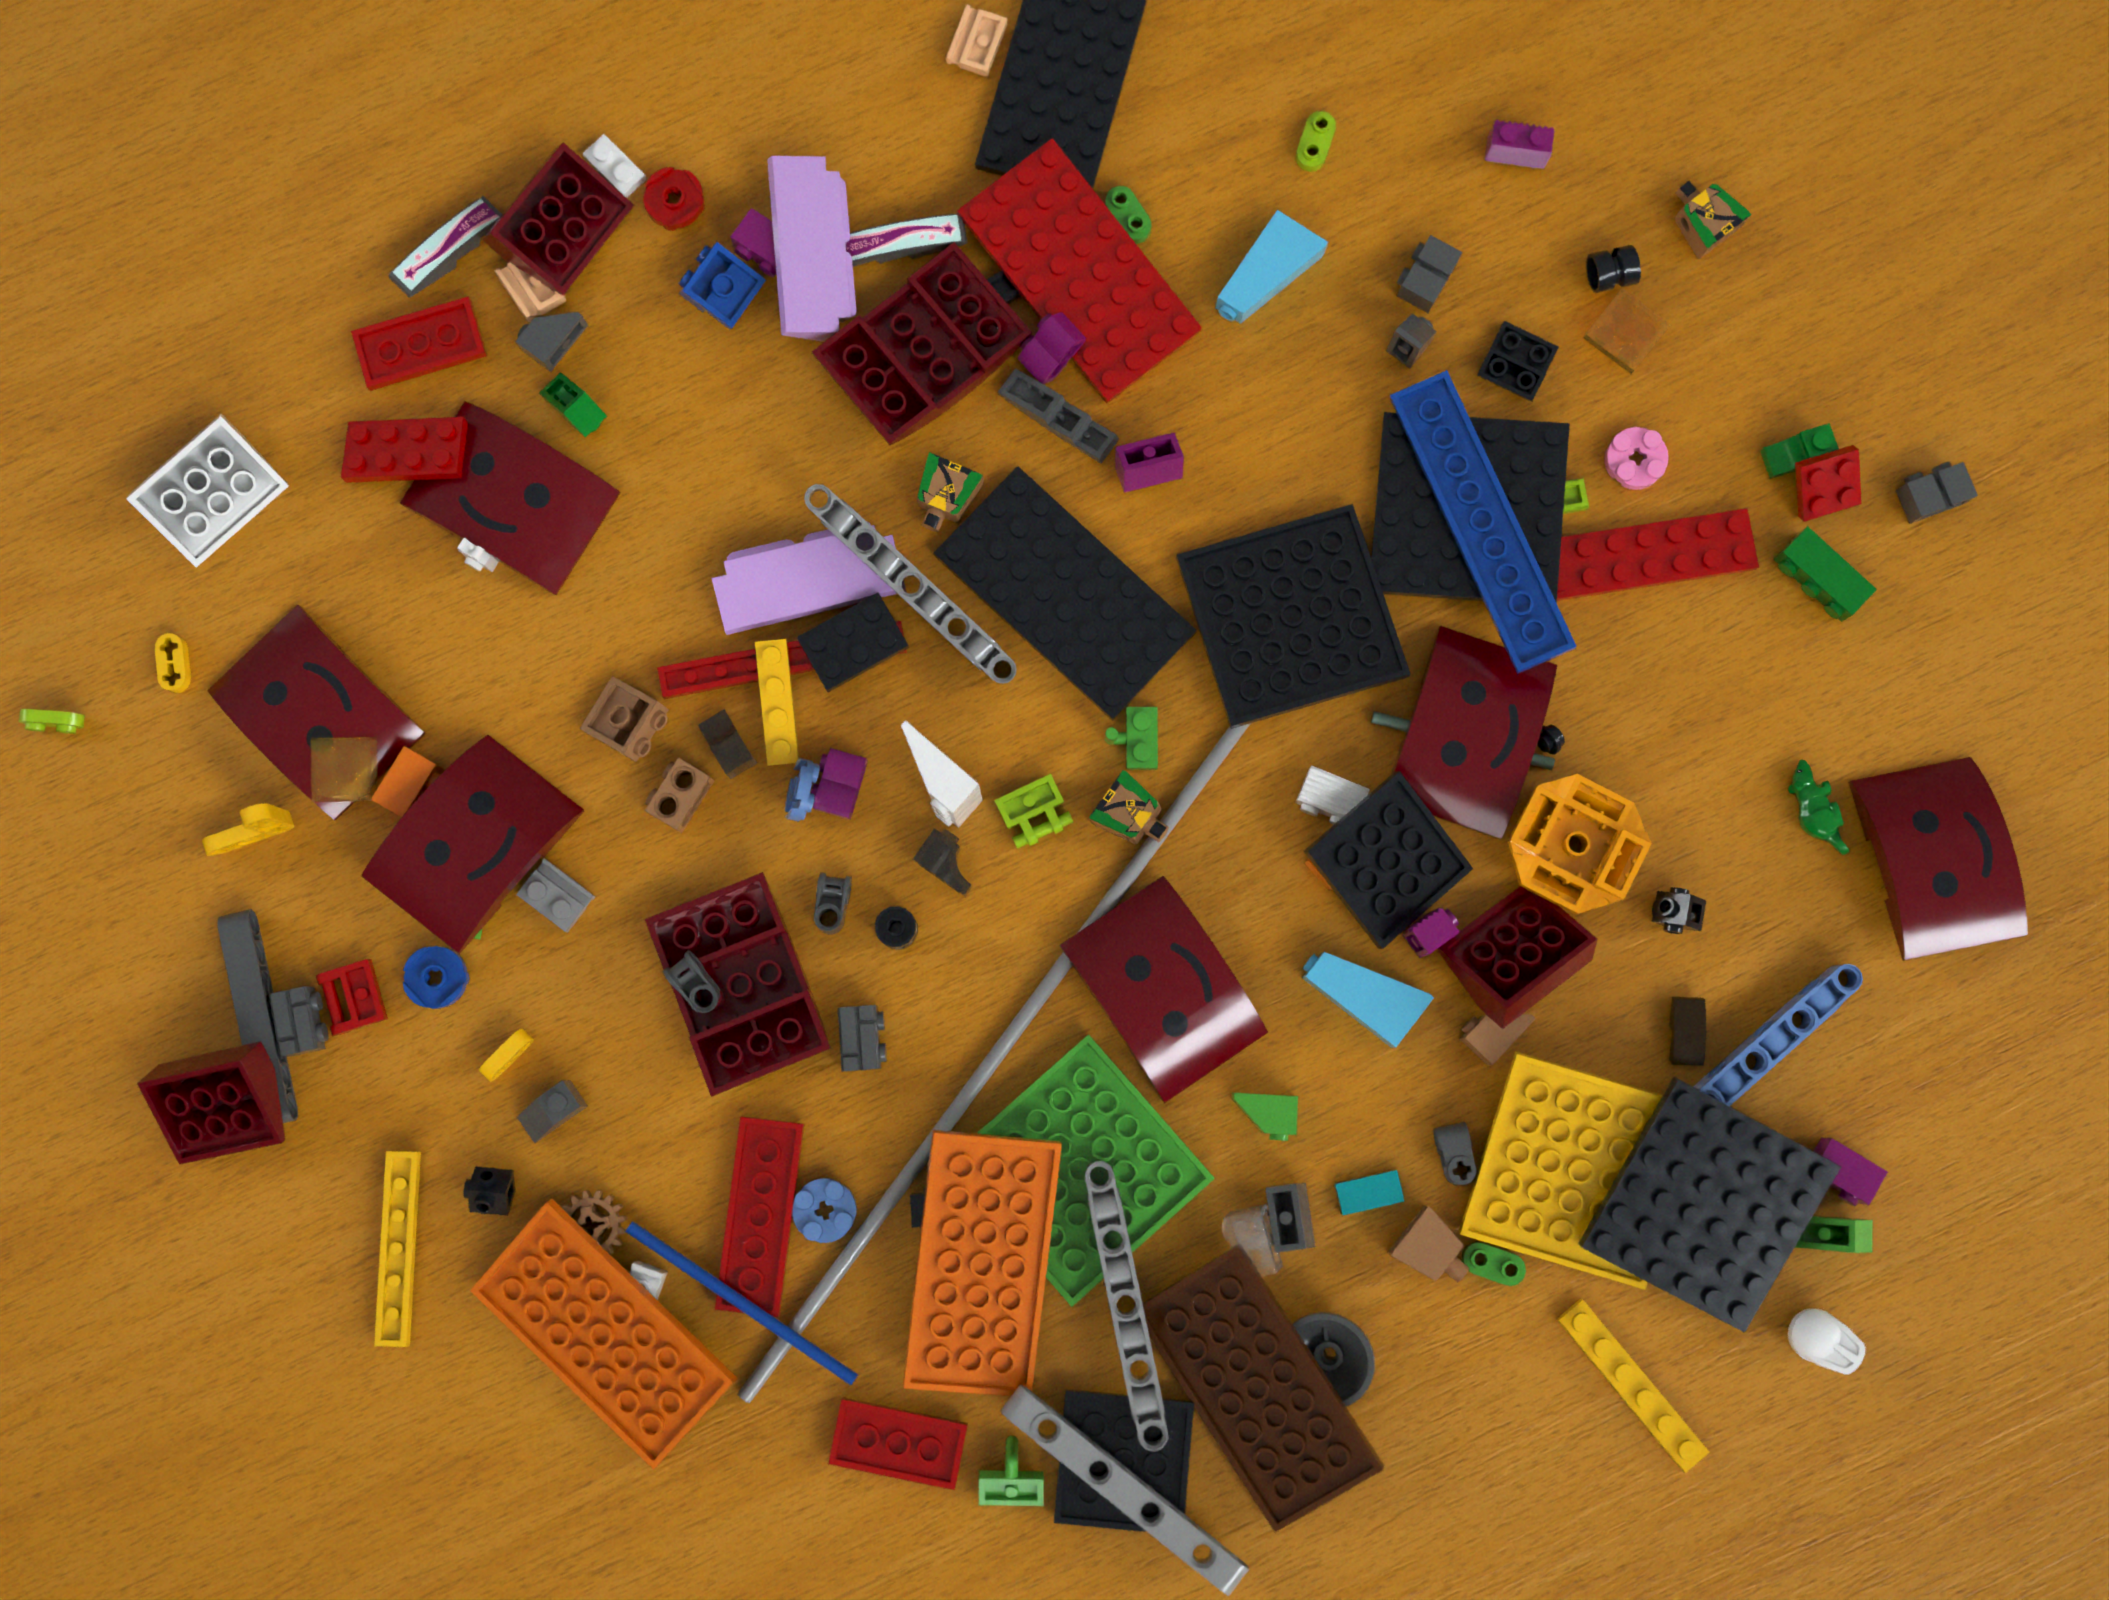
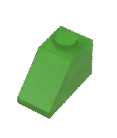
(1270, 1113)
(1838, 1234)

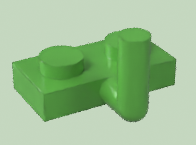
(1139, 738)
(1011, 1486)

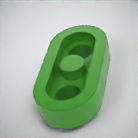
(1129, 212)
(1494, 1263)

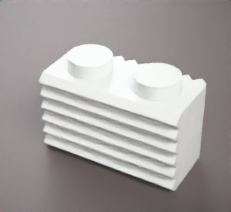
(1329, 794)

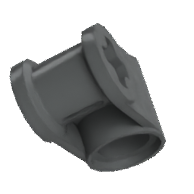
(832, 900)
(692, 981)
(1455, 1146)

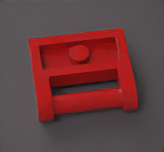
(361, 994)

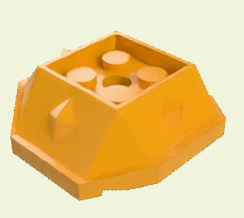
(1609, 836)

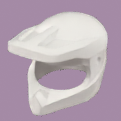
(1825, 1341)

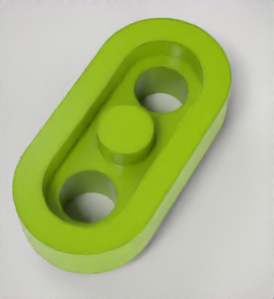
(1316, 139)
(63, 721)

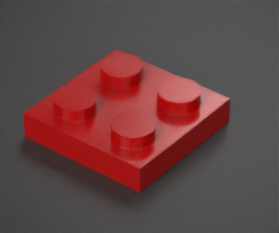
(1828, 483)

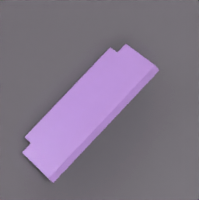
(810, 246)
(794, 580)

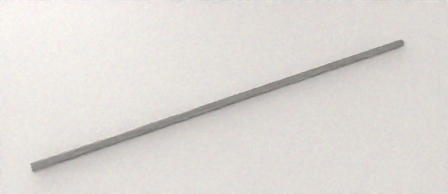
(984, 1070)

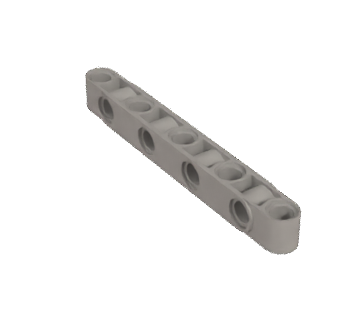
(894, 568)
(1129, 1326)
(1125, 1490)

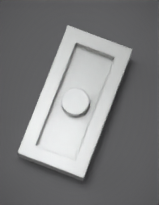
(614, 166)

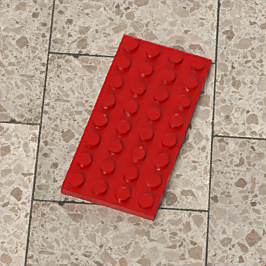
(1078, 260)

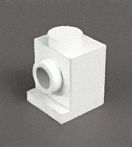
(649, 1276)

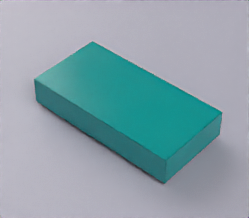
(1369, 1192)

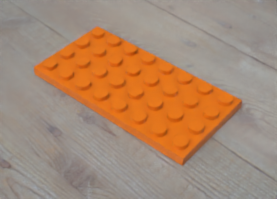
(981, 1263)
(603, 1334)

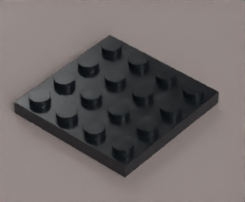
(1388, 860)
(1110, 1424)

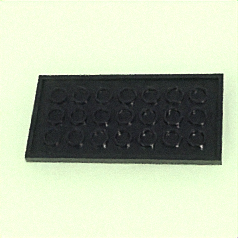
(1061, 82)
(1065, 593)

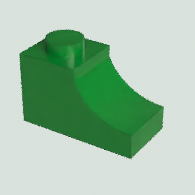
(573, 404)
(1782, 456)

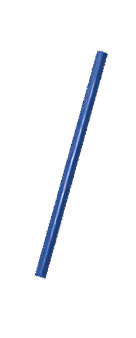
(741, 1303)

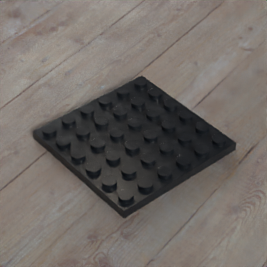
(1411, 537)
(1292, 616)
(1709, 1204)

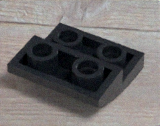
(1517, 361)

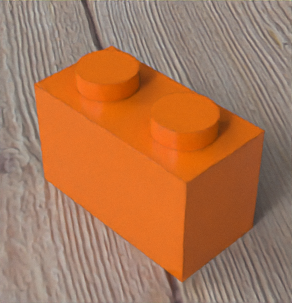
(406, 781)

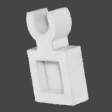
(476, 556)

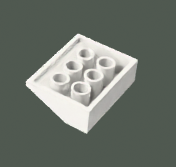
(207, 490)
(950, 788)

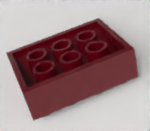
(558, 220)
(1517, 954)
(216, 1102)

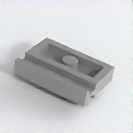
(555, 895)

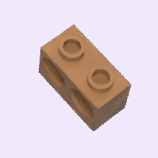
(686, 799)

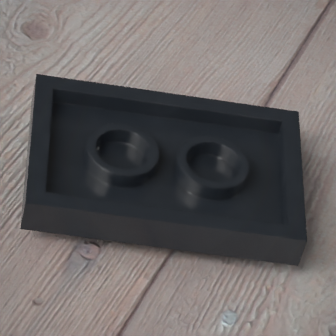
(853, 642)

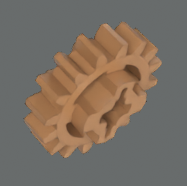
(590, 1212)

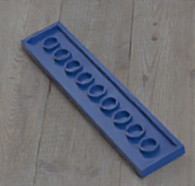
(1482, 522)

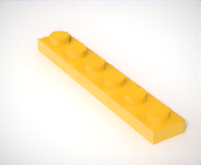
(397, 1249)
(1633, 1385)

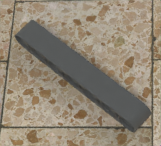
(250, 993)

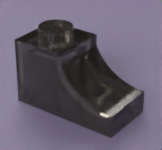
(727, 744)
(939, 858)

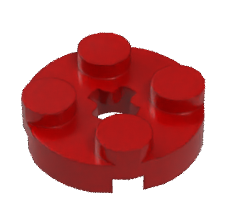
(673, 215)

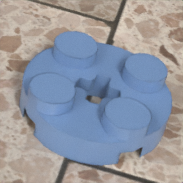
(799, 798)
(808, 1201)

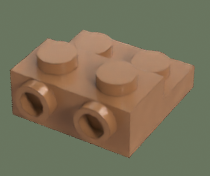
(625, 719)

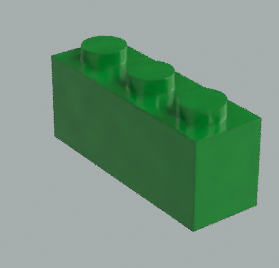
(1824, 574)

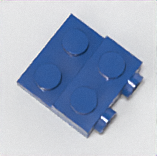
(721, 284)

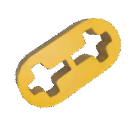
(165, 664)
(506, 1054)

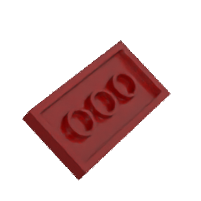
(419, 343)
(404, 449)
(898, 1443)

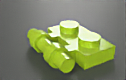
(1030, 802)

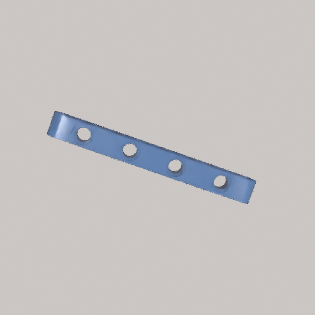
(1779, 1035)

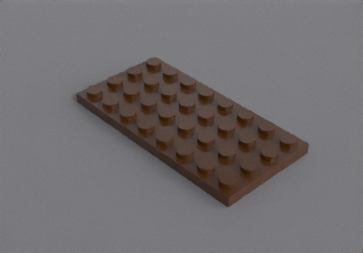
(1259, 1388)

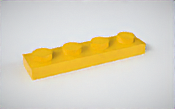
(777, 701)

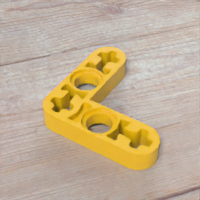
(259, 823)

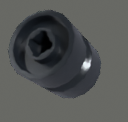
(1609, 269)
(896, 927)

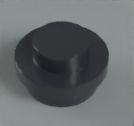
(1550, 739)

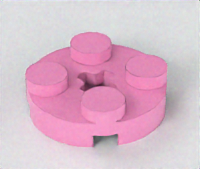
(1625, 471)

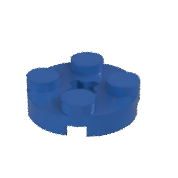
(417, 976)

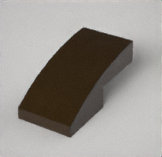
(1688, 1031)

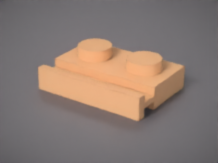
(977, 40)
(528, 293)

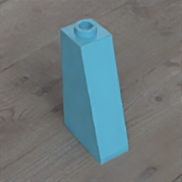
(1272, 263)
(1370, 998)

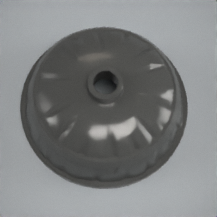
(1354, 1361)

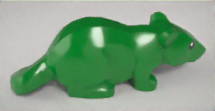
(1816, 813)

